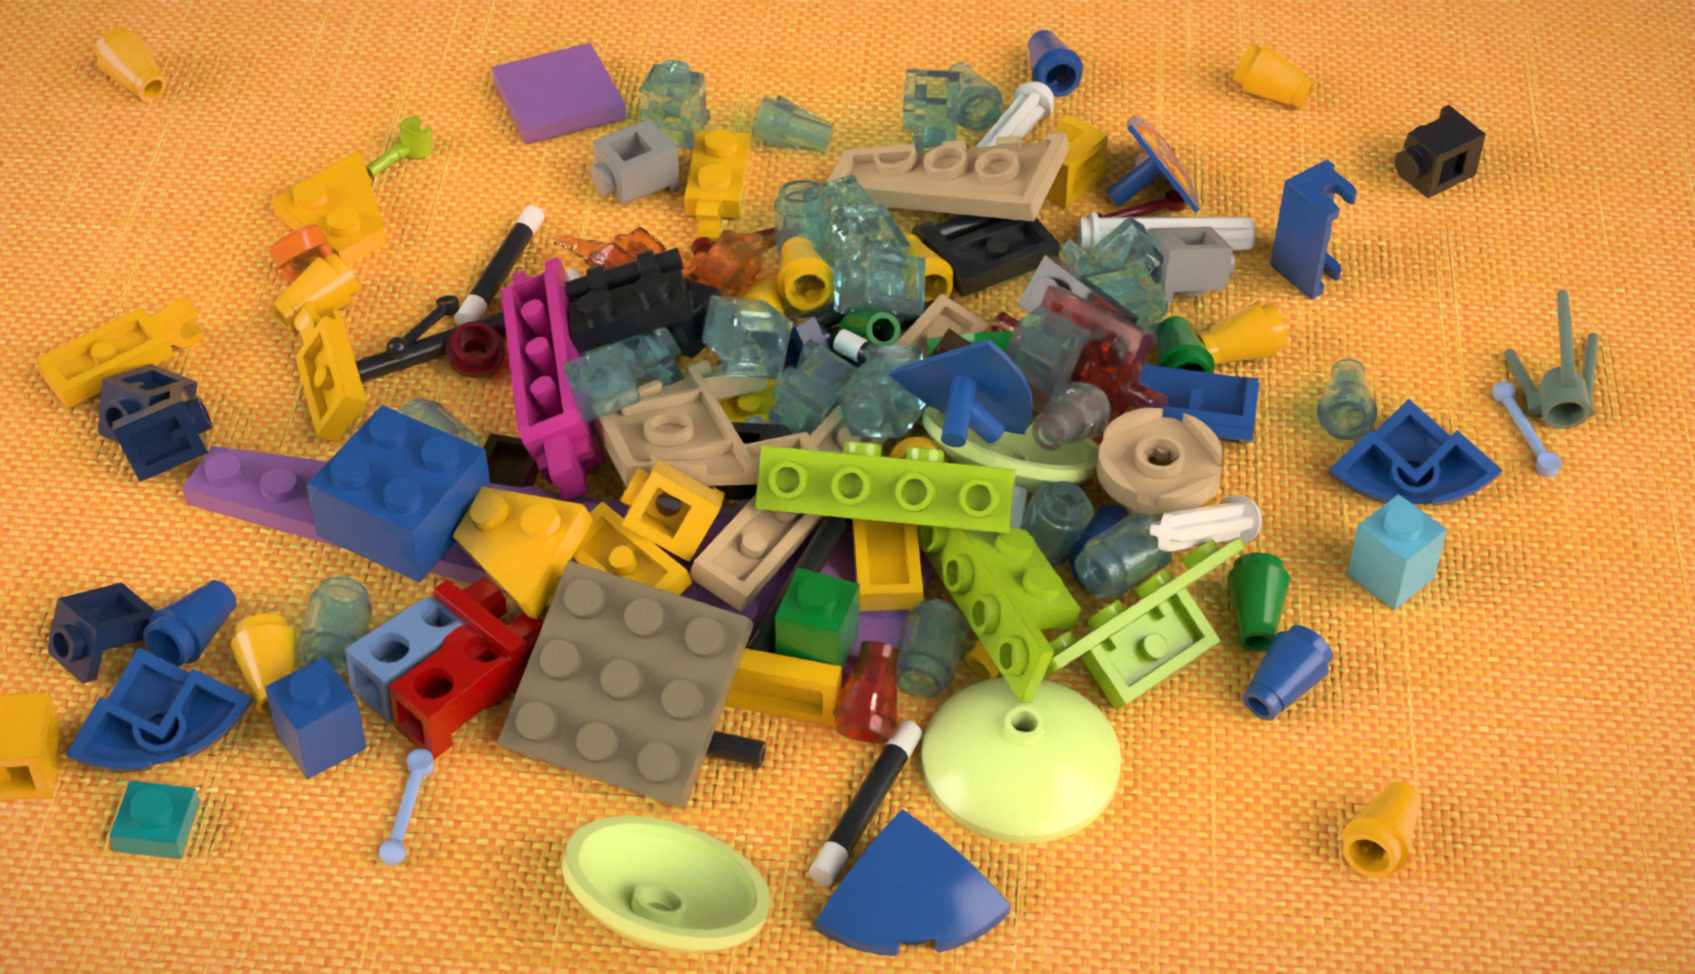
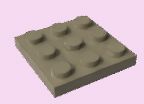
(626, 684)

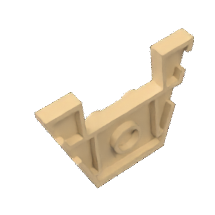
(689, 430)

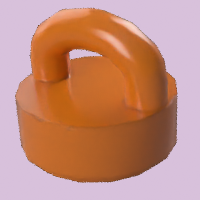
(297, 248)

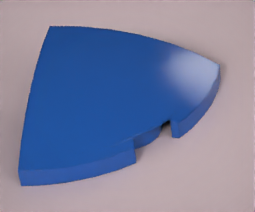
(1415, 460)
(156, 717)
(910, 892)

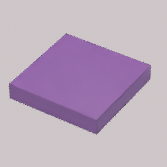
(558, 93)

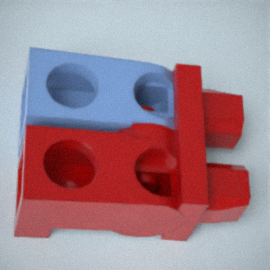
(442, 662)

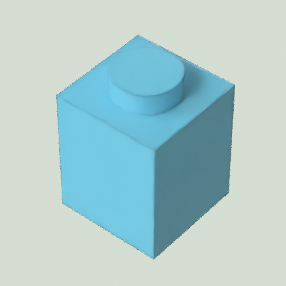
(1396, 551)

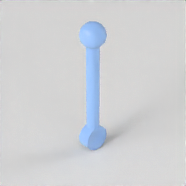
(1547, 462)
(419, 764)

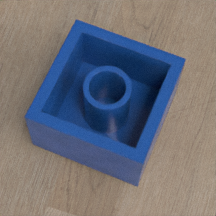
(397, 492)

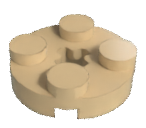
(1155, 489)

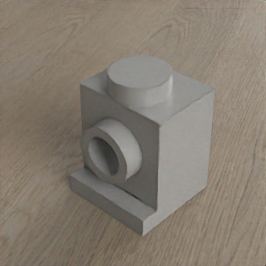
(635, 162)
(1191, 260)

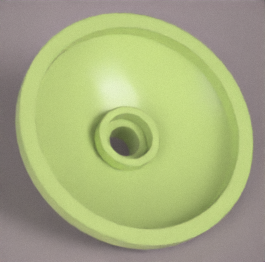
(1019, 452)
(1015, 781)
(665, 884)

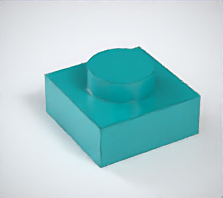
(154, 820)

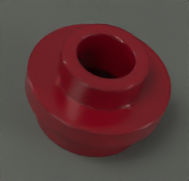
(470, 337)

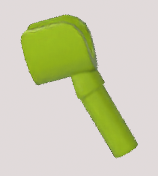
(412, 144)

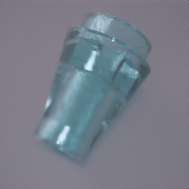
(978, 99)
(790, 126)
(1347, 401)

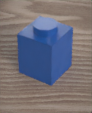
(316, 717)

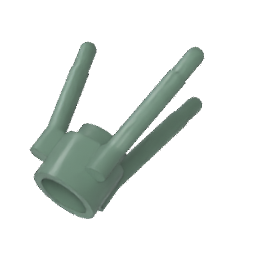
(1563, 394)

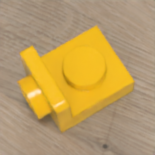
(1083, 163)

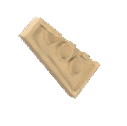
(954, 179)

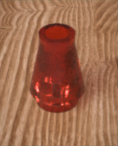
(870, 695)

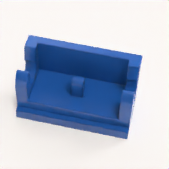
(1306, 227)
(1218, 400)

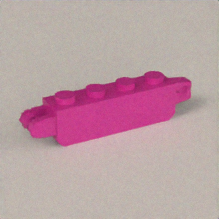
(544, 403)

